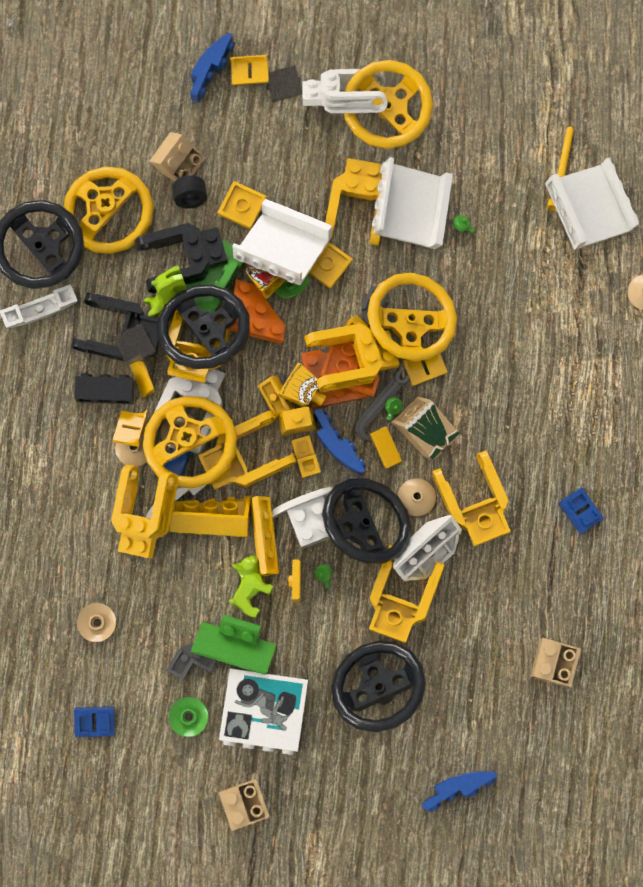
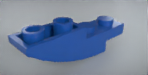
(211, 61)
(341, 450)
(465, 783)

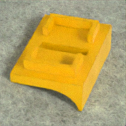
(240, 70)
(417, 373)
(130, 420)

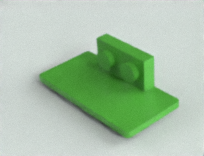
(219, 276)
(234, 644)

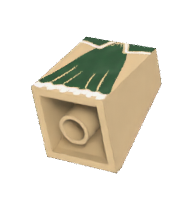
(425, 427)

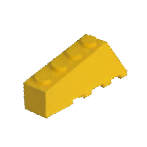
(212, 517)

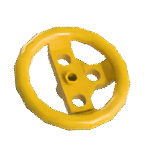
(409, 85)
(98, 207)
(412, 320)
(173, 410)

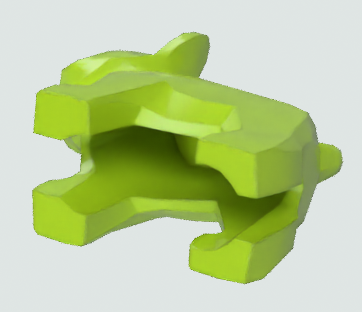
(167, 286)
(250, 586)

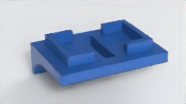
(585, 519)
(84, 721)

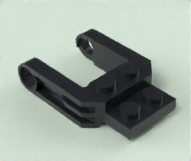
(202, 249)
(134, 317)

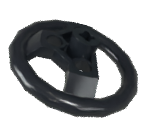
(64, 225)
(205, 326)
(361, 523)
(378, 688)

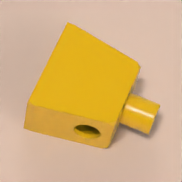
(297, 421)

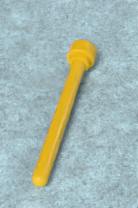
(563, 161)

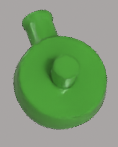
(462, 224)
(393, 407)
(324, 574)

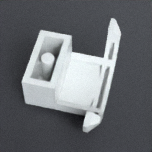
(306, 517)

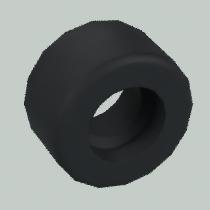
(189, 192)

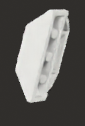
(431, 543)

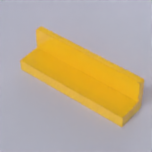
(264, 535)

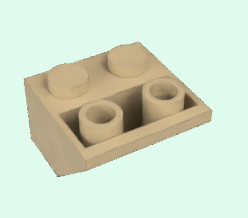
(177, 157)
(555, 662)
(244, 804)

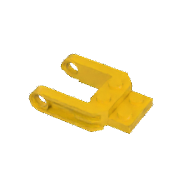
(358, 181)
(189, 349)
(369, 353)
(237, 470)
(482, 520)
(139, 532)
(396, 616)

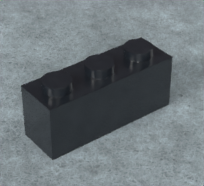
(104, 389)

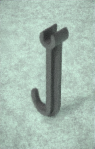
(378, 405)

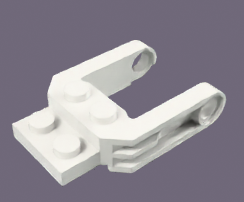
(328, 94)
(194, 388)

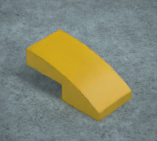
(305, 456)

